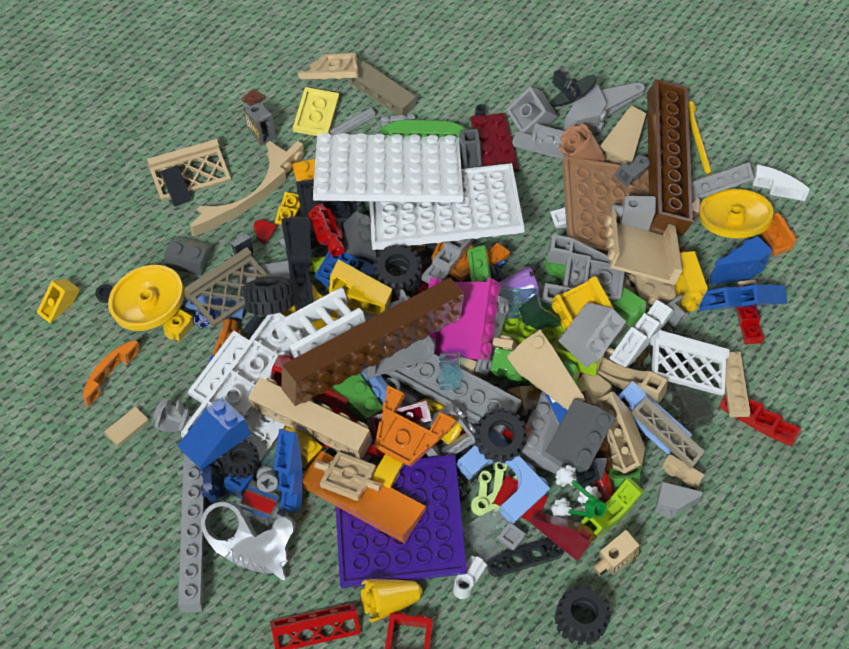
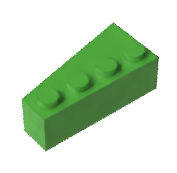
(505, 371)
(359, 397)

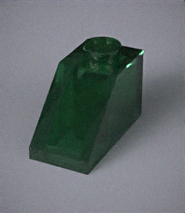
(539, 314)

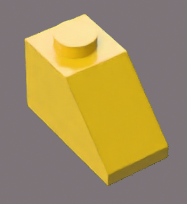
(57, 299)
(308, 446)

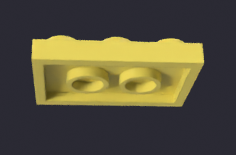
(315, 112)

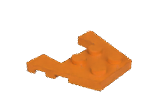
(462, 270)
(404, 438)

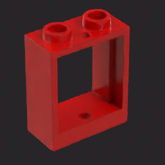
(402, 619)

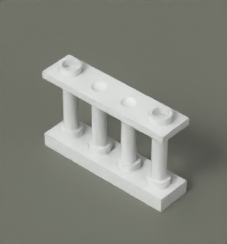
(313, 312)

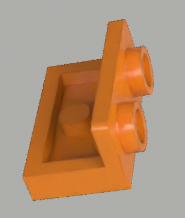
(778, 236)

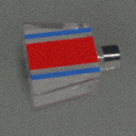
(261, 506)

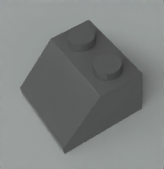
(358, 237)
(187, 255)

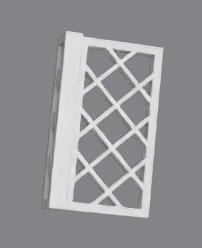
(690, 348)

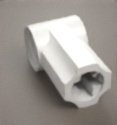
(475, 569)

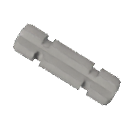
(385, 120)

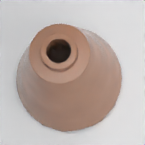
(580, 143)

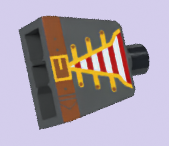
(259, 116)

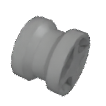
(263, 475)

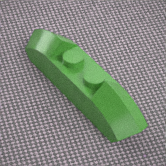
(422, 128)

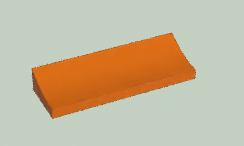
(384, 509)

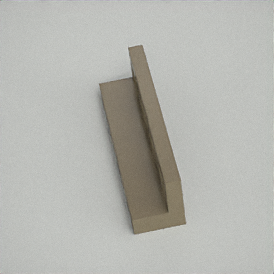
(667, 432)

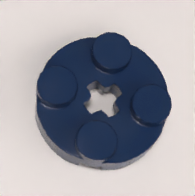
(213, 483)

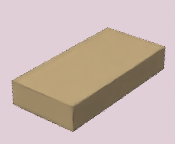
(126, 426)

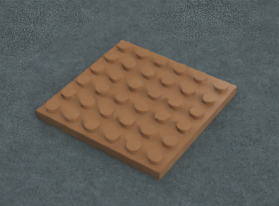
(588, 197)

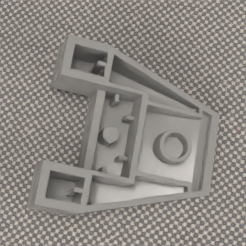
(580, 265)

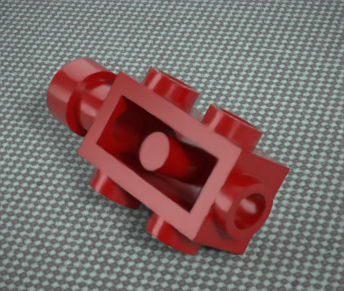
(326, 229)

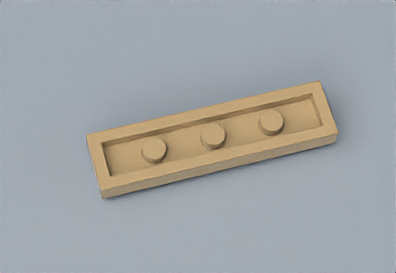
(736, 387)

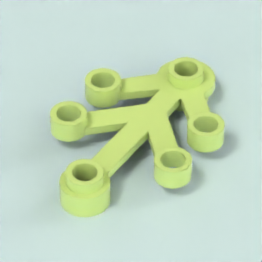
(487, 501)

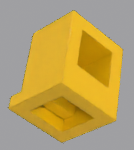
(184, 324)

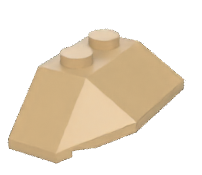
(623, 436)

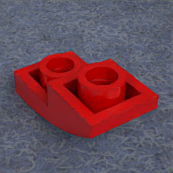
(749, 325)

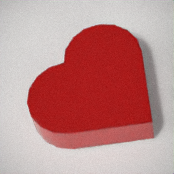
(264, 230)

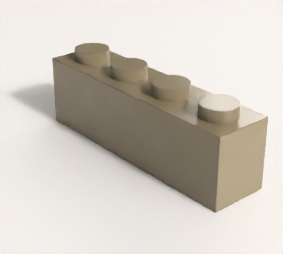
(383, 90)

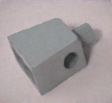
(636, 211)

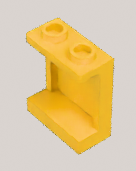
(572, 301)

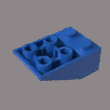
(742, 262)
(328, 264)

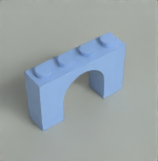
(530, 485)

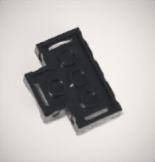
(339, 209)

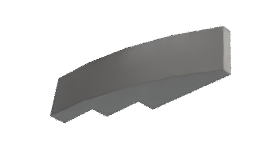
(447, 259)

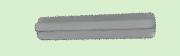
(353, 122)

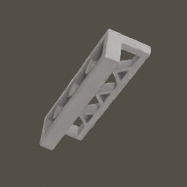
(721, 180)

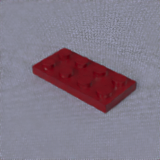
(495, 140)

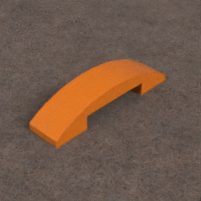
(123, 353)

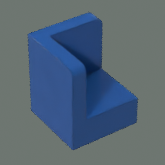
(237, 486)

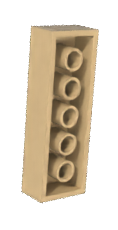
(315, 420)

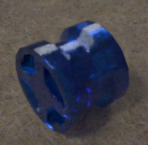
(201, 321)

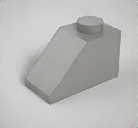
(675, 499)

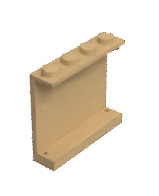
(643, 251)

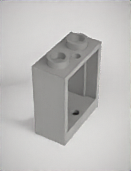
(458, 444)

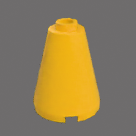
(388, 596)

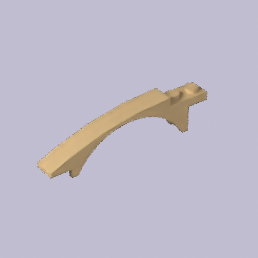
(279, 164)

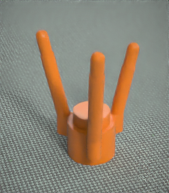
(228, 327)

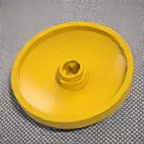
(736, 213)
(146, 297)

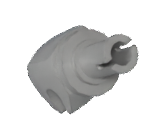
(169, 417)

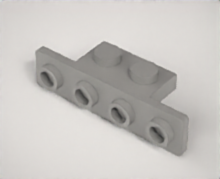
(543, 141)

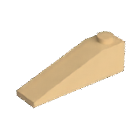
(541, 366)

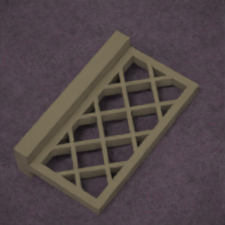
(217, 277)

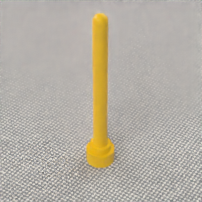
(698, 140)

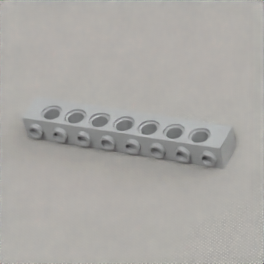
(191, 540)

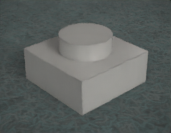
(511, 537)

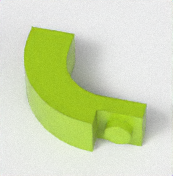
(617, 508)

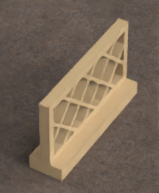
(188, 155)

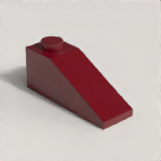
(416, 413)
(567, 534)

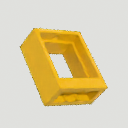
(690, 282)

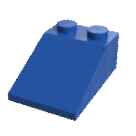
(214, 434)

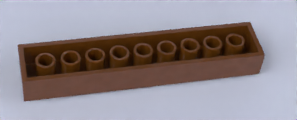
(669, 155)
(371, 342)

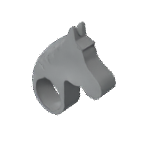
(255, 552)

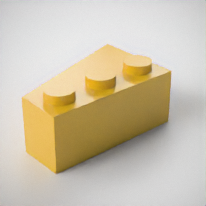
(360, 289)

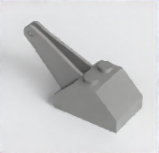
(600, 104)

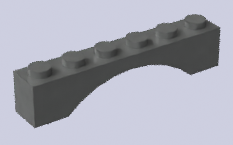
(470, 148)

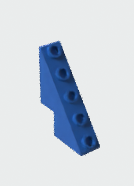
(743, 297)

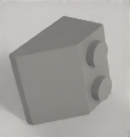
(531, 109)

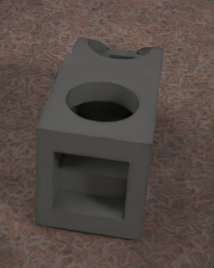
(630, 173)

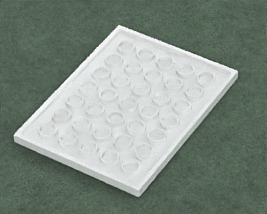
(387, 168)
(487, 210)

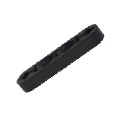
(524, 554)

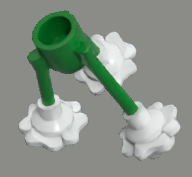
(588, 497)

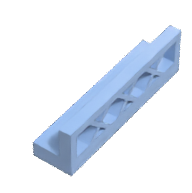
(634, 395)

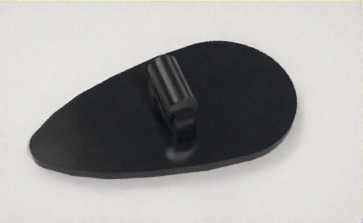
(574, 91)

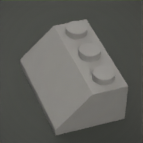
(591, 332)

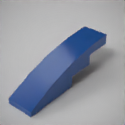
(289, 465)

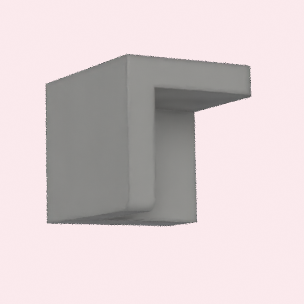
(679, 314)

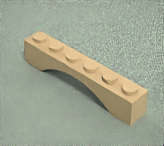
(621, 377)

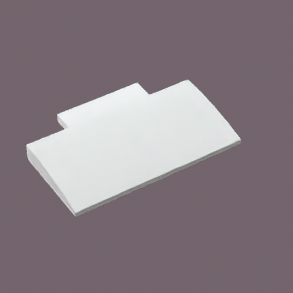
(234, 375)

